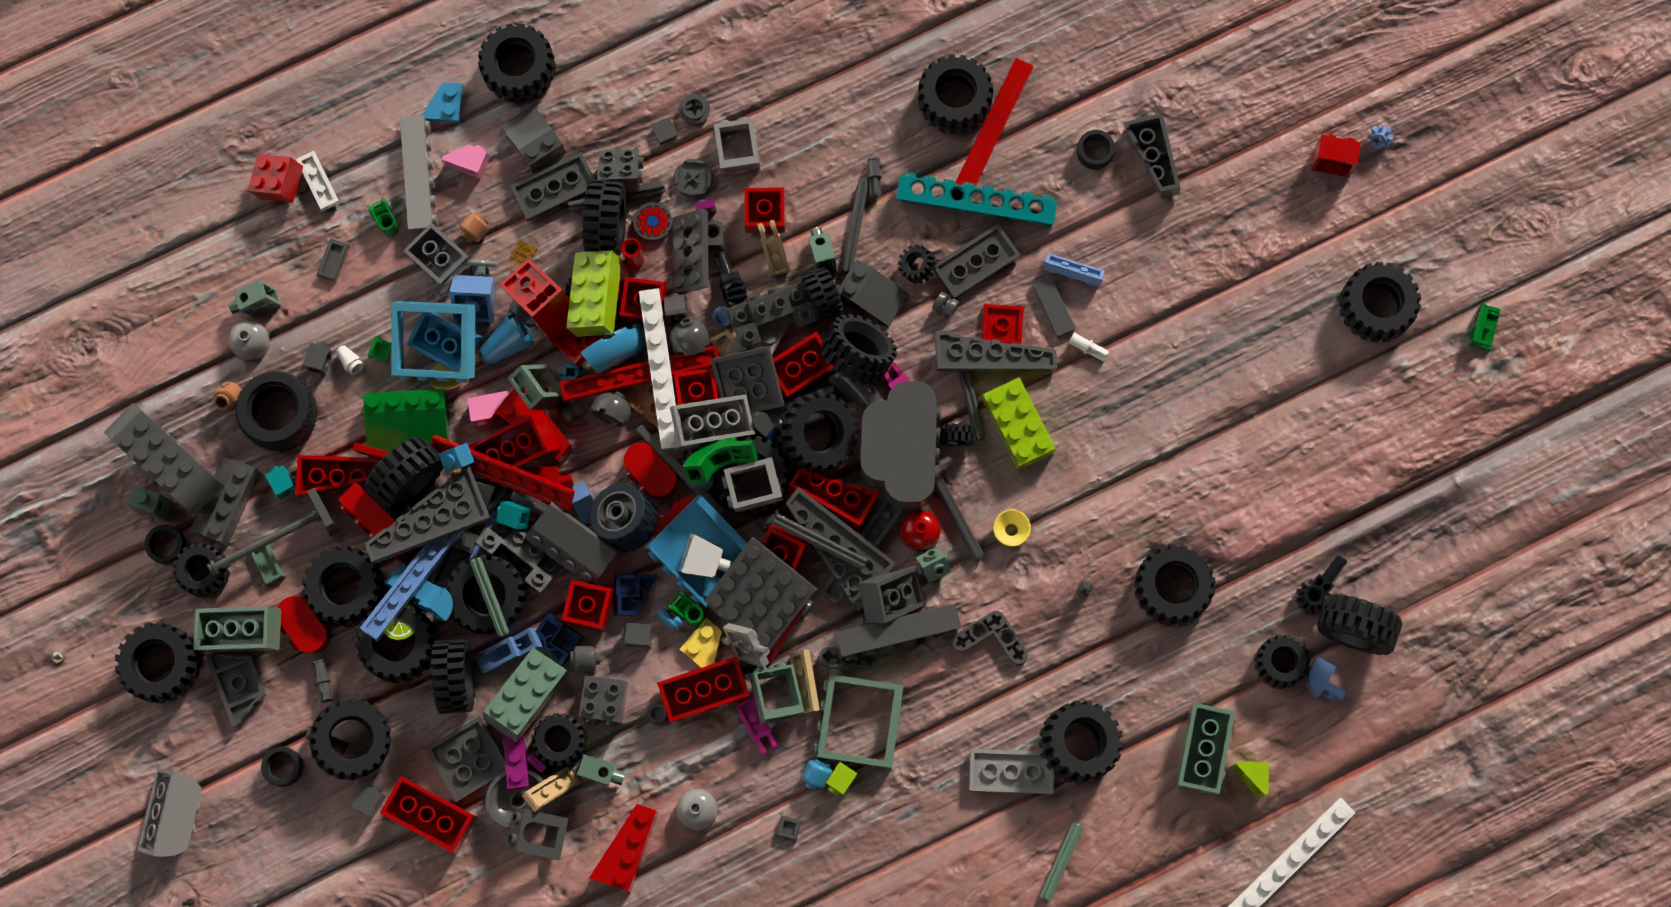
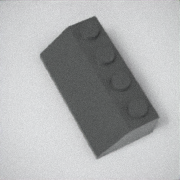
(222, 513)
(571, 543)

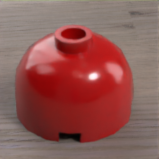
(920, 531)

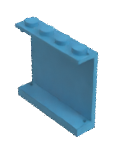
(701, 520)

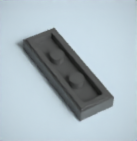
(1053, 306)

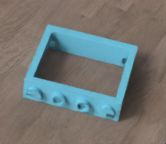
(467, 340)

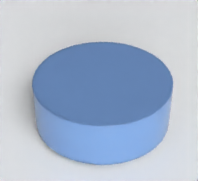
(720, 316)

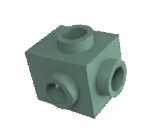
(934, 564)

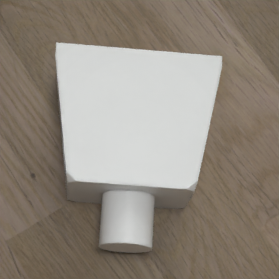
(702, 558)

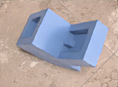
(1318, 678)

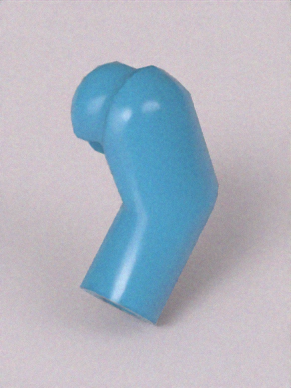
(674, 623)

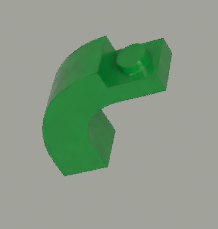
(715, 455)

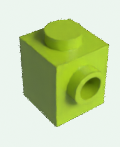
(841, 780)

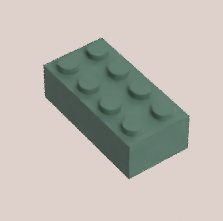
(237, 629)
(524, 695)
(1205, 749)

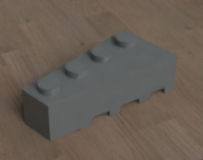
(1153, 148)

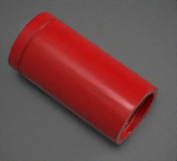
(632, 253)

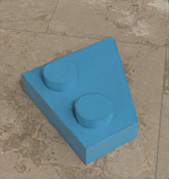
(445, 104)

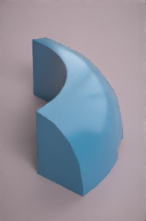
(621, 346)
(428, 597)

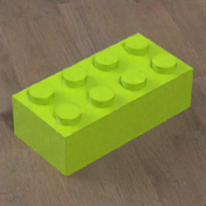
(594, 293)
(1018, 423)

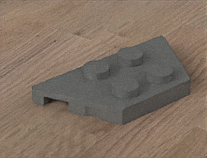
(237, 684)

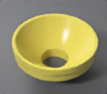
(1015, 518)

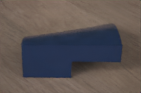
(630, 593)
(558, 638)

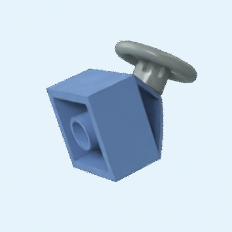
(475, 290)

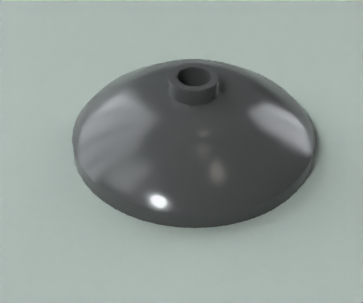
(502, 803)

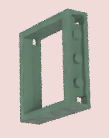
(826, 708)

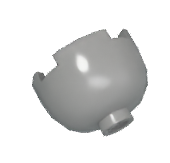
(249, 340)
(700, 800)

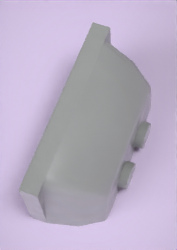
(711, 421)
(170, 814)

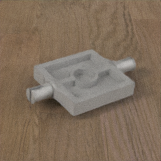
(745, 645)

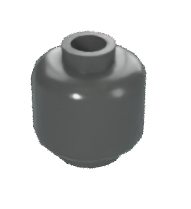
(584, 659)

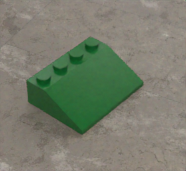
(403, 415)

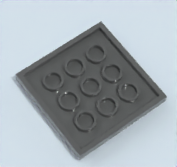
(760, 593)

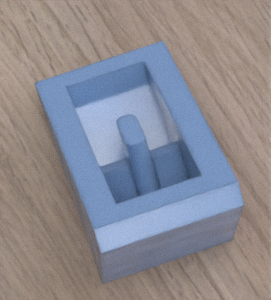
(582, 501)

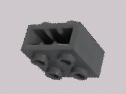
(622, 167)
(603, 700)

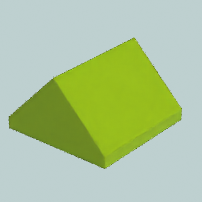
(1254, 775)

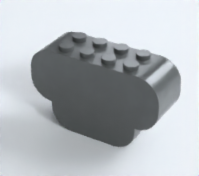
(901, 445)
(164, 459)

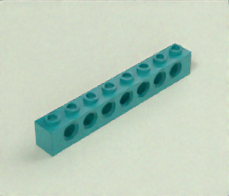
(1047, 204)

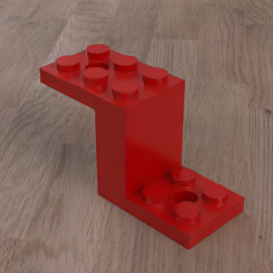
(547, 308)

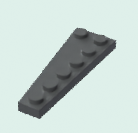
(974, 354)

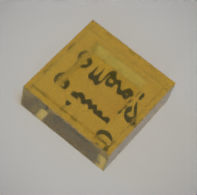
(523, 251)

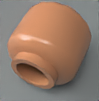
(474, 227)
(226, 396)

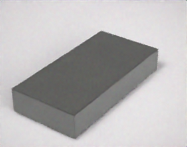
(333, 260)

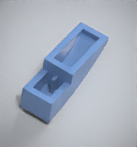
(508, 650)

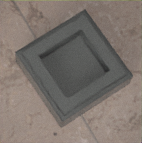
(664, 131)
(789, 828)

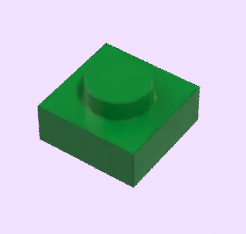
(380, 350)

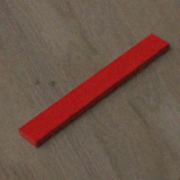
(994, 124)
(631, 375)
(512, 476)

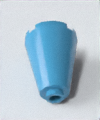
(506, 340)

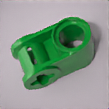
(383, 214)
(684, 606)

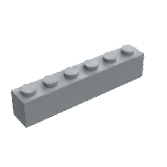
(417, 173)

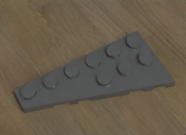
(438, 515)

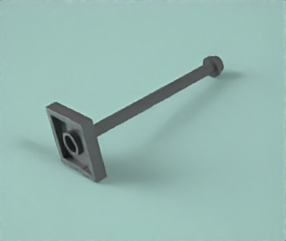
(318, 514)

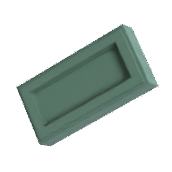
(267, 565)

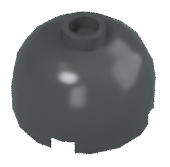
(688, 337)
(611, 408)

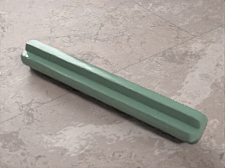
(489, 596)
(1061, 861)

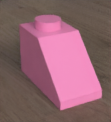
(468, 160)
(483, 408)

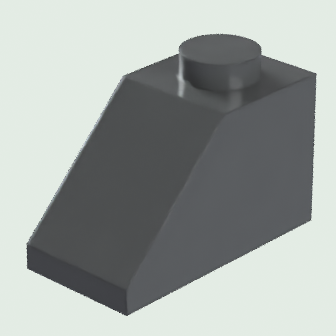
(675, 308)

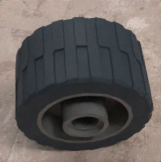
(623, 517)

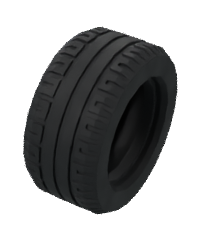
(260, 388)

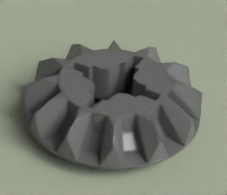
(686, 105)

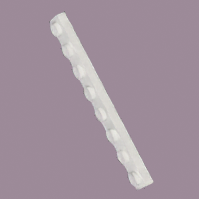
(659, 364)
(1295, 855)

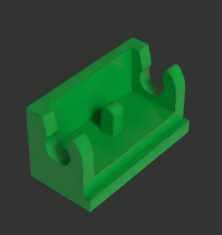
(1484, 327)

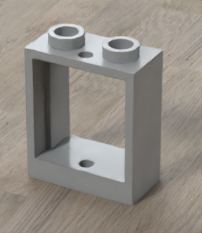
(738, 164)
(776, 495)

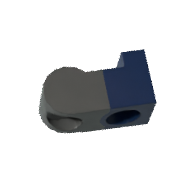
(764, 427)

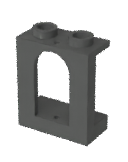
(554, 839)

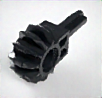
(731, 284)
(1320, 586)

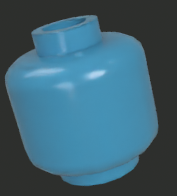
(817, 774)

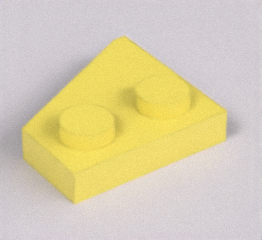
(703, 644)

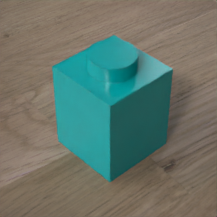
(281, 481)
(513, 515)

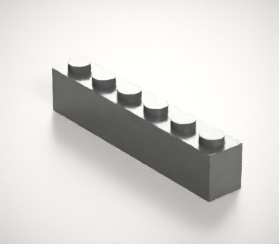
(898, 631)

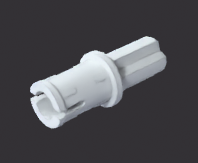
(1088, 347)

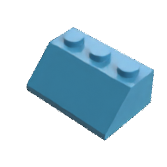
(439, 339)

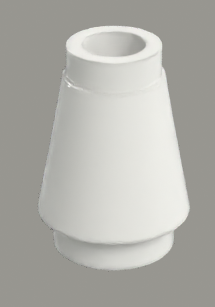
(349, 360)

